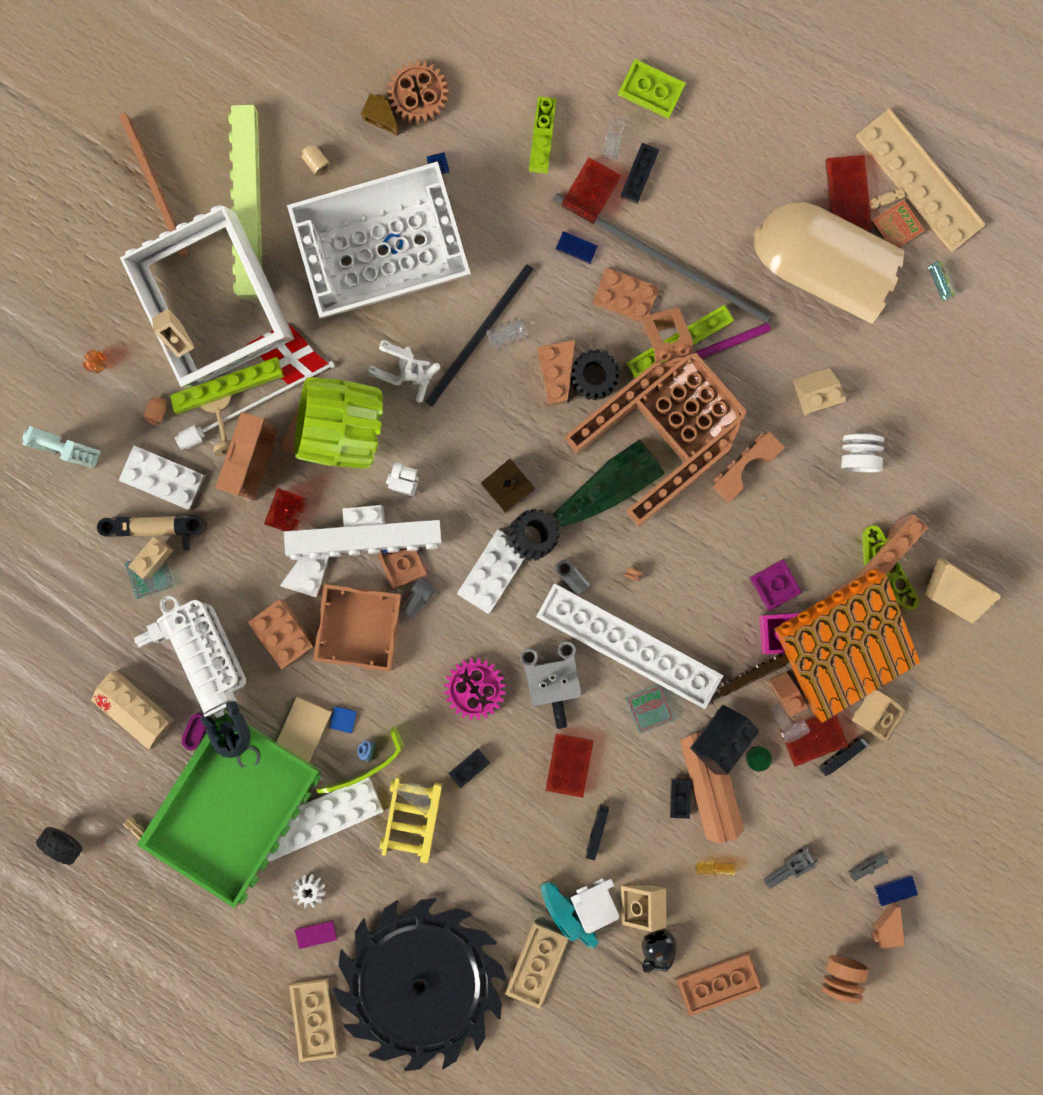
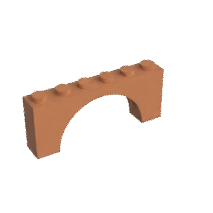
(900, 540)

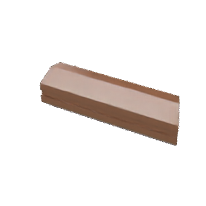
(713, 797)

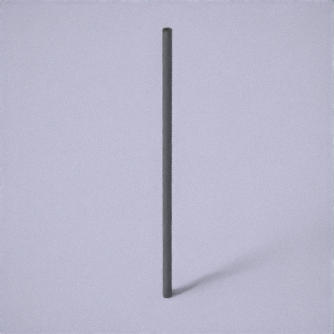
(678, 267)

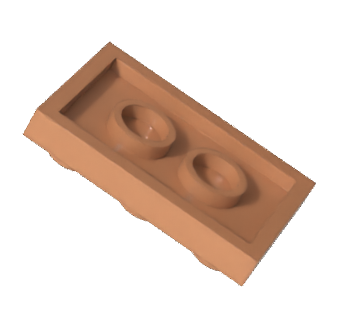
(625, 295)

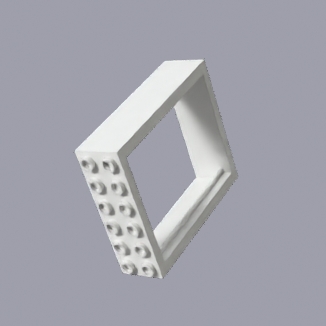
(137, 267)

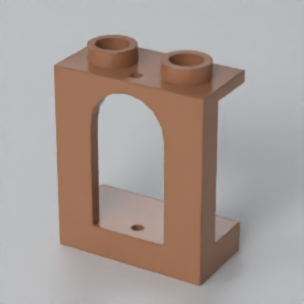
(665, 320)

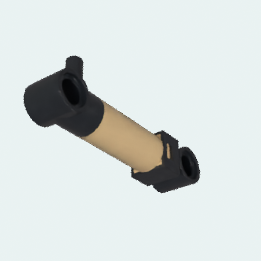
(153, 527)

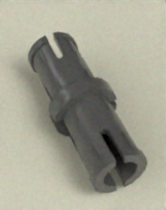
(879, 861)

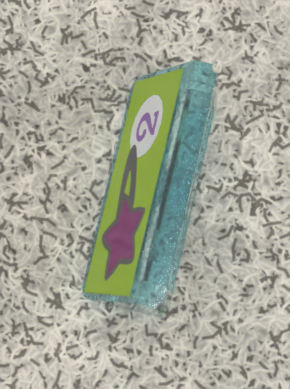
(941, 280)

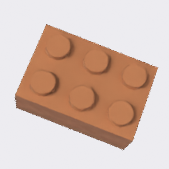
(281, 633)

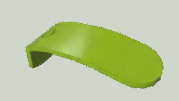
(348, 782)

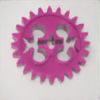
(489, 678)

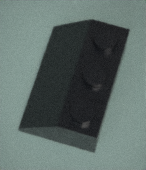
(724, 740)

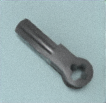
(795, 865)

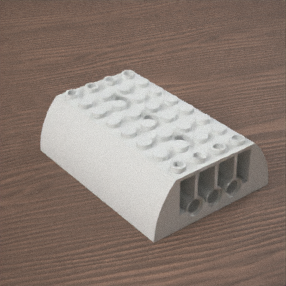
(356, 223)

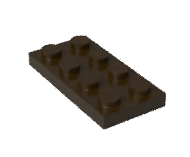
(758, 672)

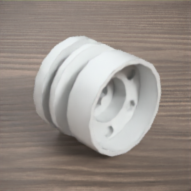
(863, 450)

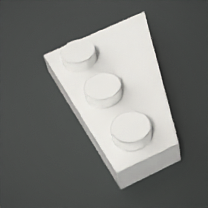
(307, 575)

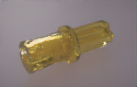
(715, 868)

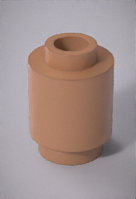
(155, 410)

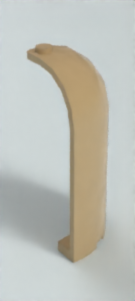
(829, 258)

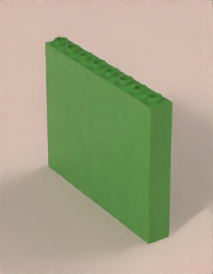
(229, 817)

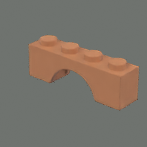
(730, 483)

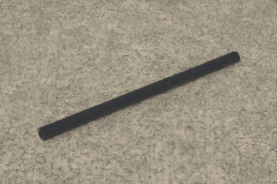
(479, 335)

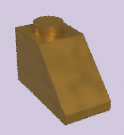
(378, 113)

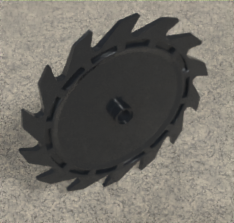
(412, 1017)

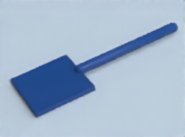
(342, 719)

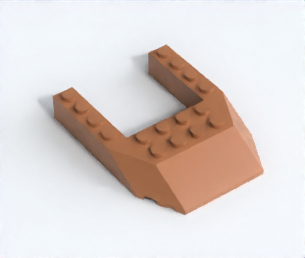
(687, 410)

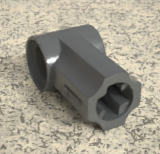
(572, 578)
(419, 595)

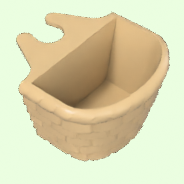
(960, 591)

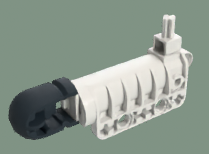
(205, 669)

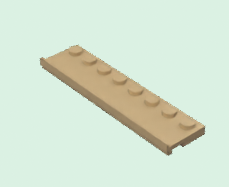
(921, 180)

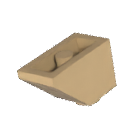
(172, 333)

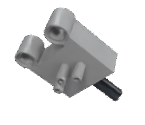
(553, 682)

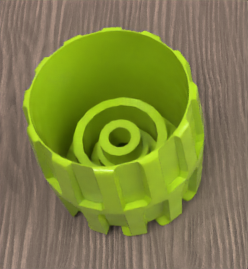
(338, 423)

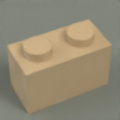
(151, 558)

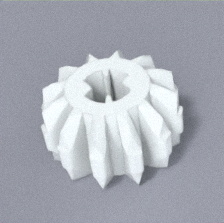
(305, 884)

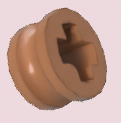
(633, 574)

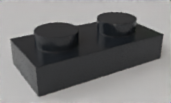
(469, 768)
(680, 798)

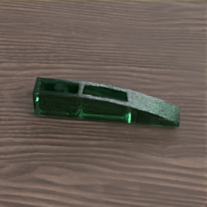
(611, 484)

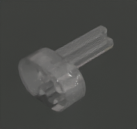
(790, 732)

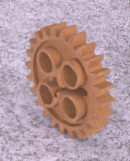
(434, 87)

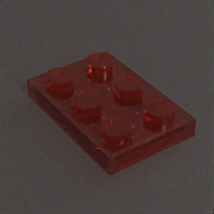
(591, 190)
(820, 741)
(569, 765)

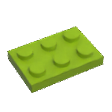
(651, 89)

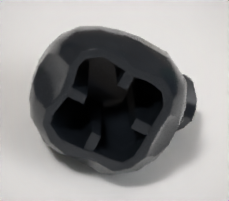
(659, 951)

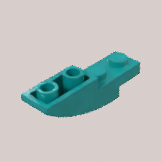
(560, 909)

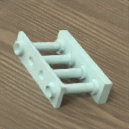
(69, 451)

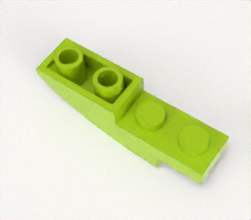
(542, 135)

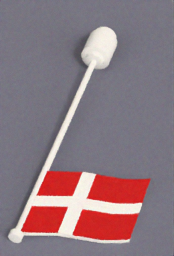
(297, 364)

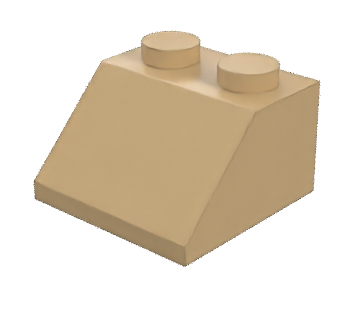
(819, 391)
(878, 715)
(643, 907)

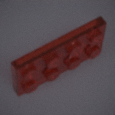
(849, 190)

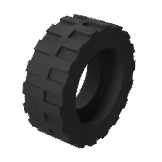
(59, 845)

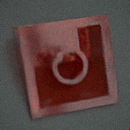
(285, 511)

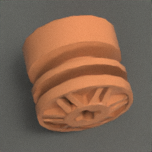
(845, 979)

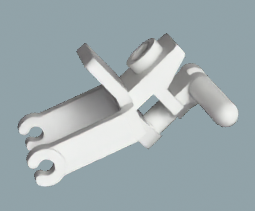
(410, 369)

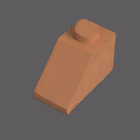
(788, 694)
(889, 928)

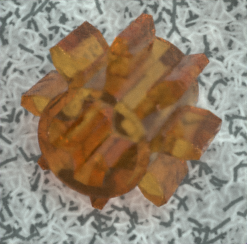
(94, 361)

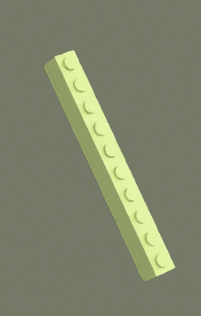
(245, 189)

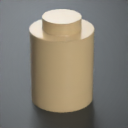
(315, 160)

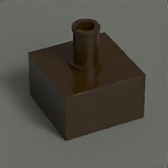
(507, 485)

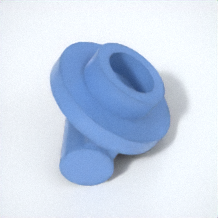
(366, 750)

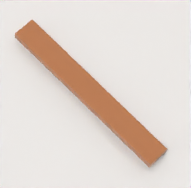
(151, 177)

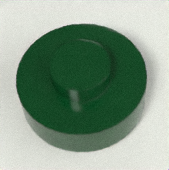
(758, 758)

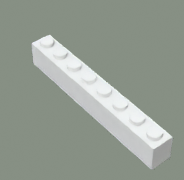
(362, 539)

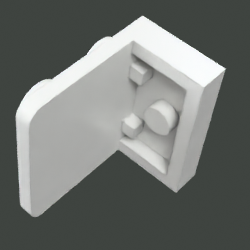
(595, 905)

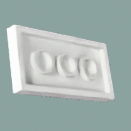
(162, 477)
(491, 573)

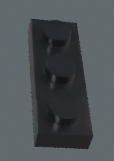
(639, 173)

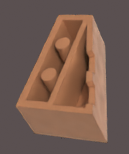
(556, 370)

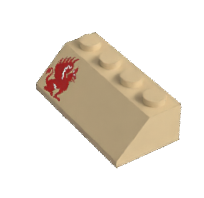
(131, 709)

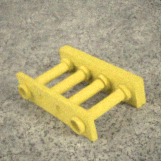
(426, 831)

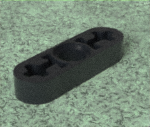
(844, 755)
(597, 831)

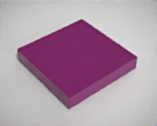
(775, 585)

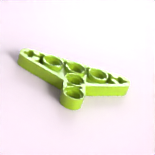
(869, 552)

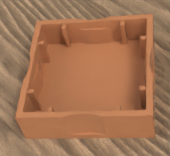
(247, 456)
(358, 627)

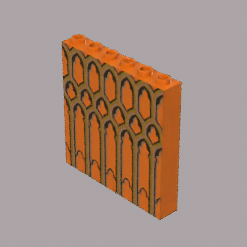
(848, 644)

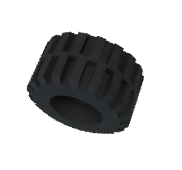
(594, 358)
(543, 524)

